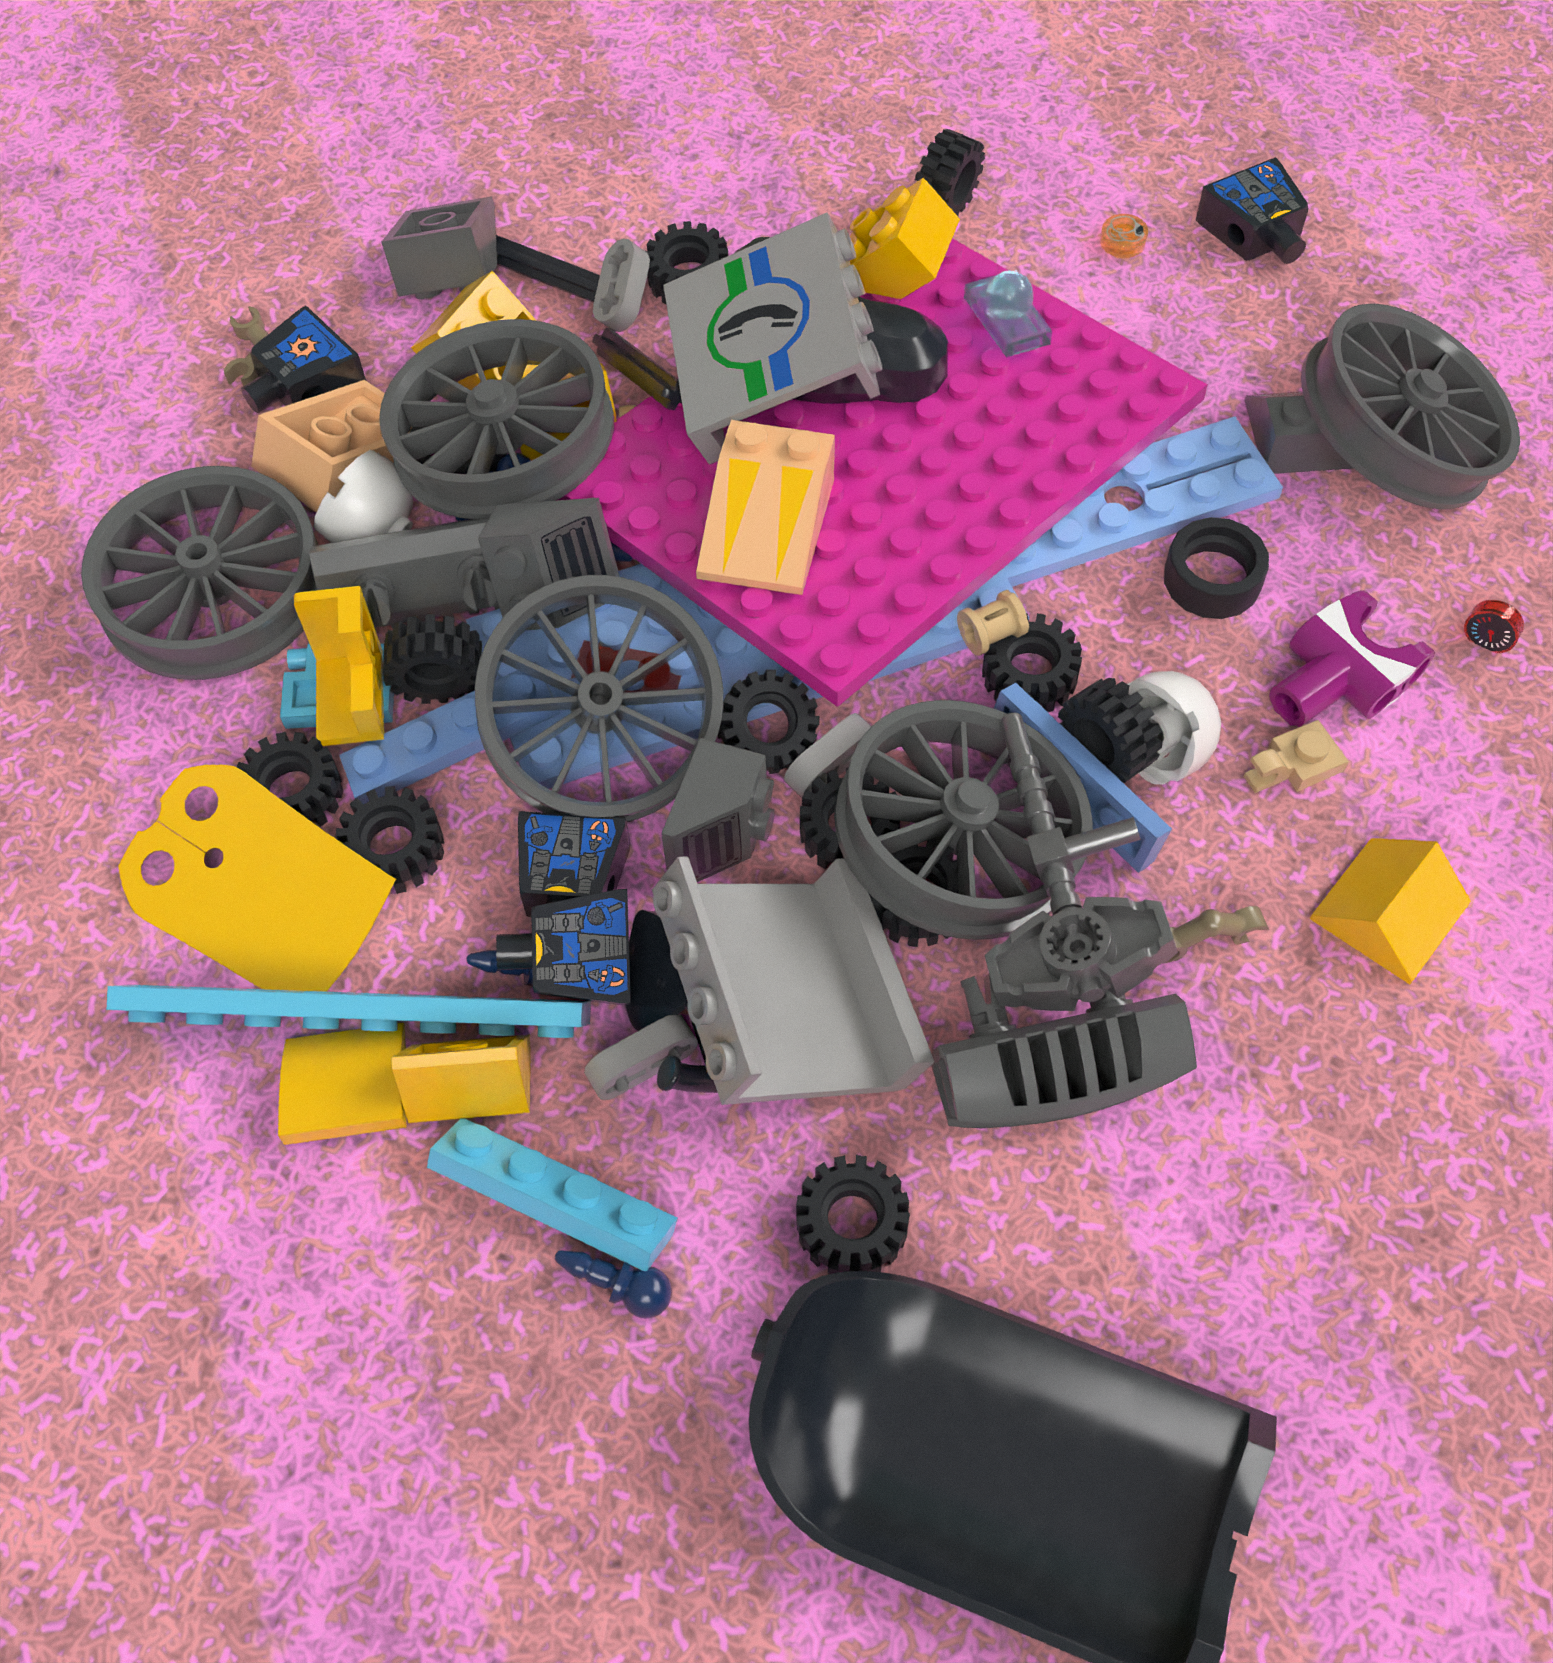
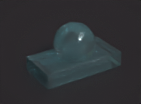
(1007, 312)

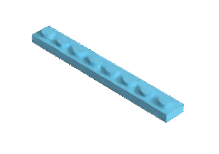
(325, 1008)

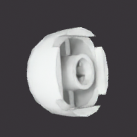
(367, 504)
(1187, 723)

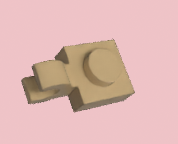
(1301, 756)

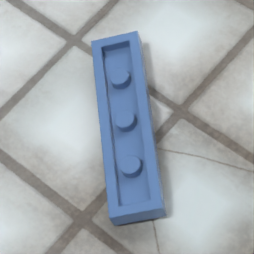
(439, 738)
(1107, 795)

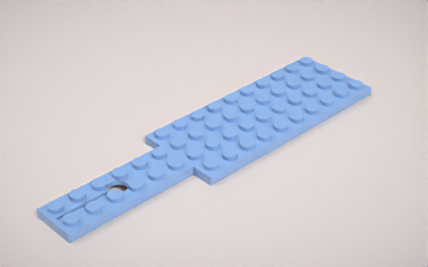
(1081, 536)

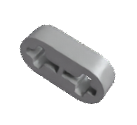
(621, 285)
(827, 754)
(639, 1056)

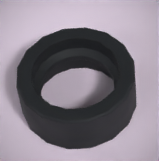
(1208, 598)

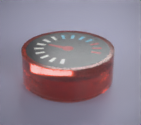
(1494, 626)

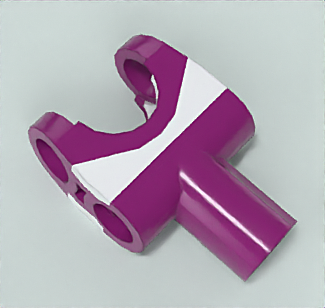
(1345, 664)

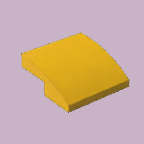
(339, 1085)

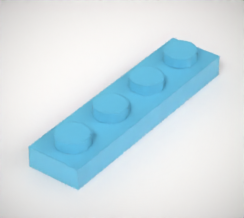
(552, 1193)

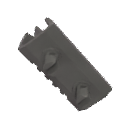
(411, 571)
(1062, 1064)

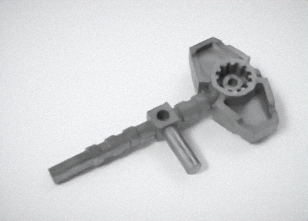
(1079, 949)

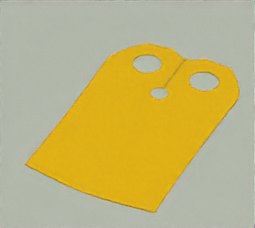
(281, 903)

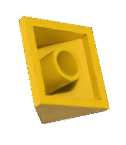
(1395, 904)
(464, 1078)

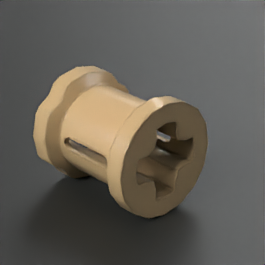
(992, 622)

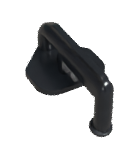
(657, 993)

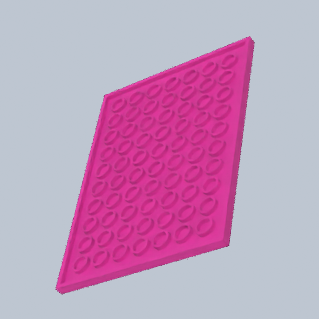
(921, 490)

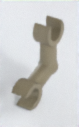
(250, 331)
(1214, 923)

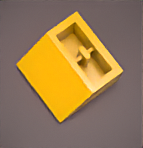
(902, 240)
(477, 303)

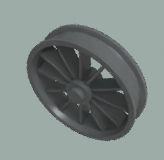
(1409, 406)
(497, 417)
(200, 571)
(599, 699)
(953, 812)

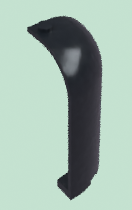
(1008, 1466)

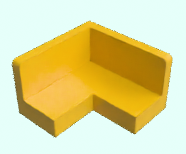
(346, 665)

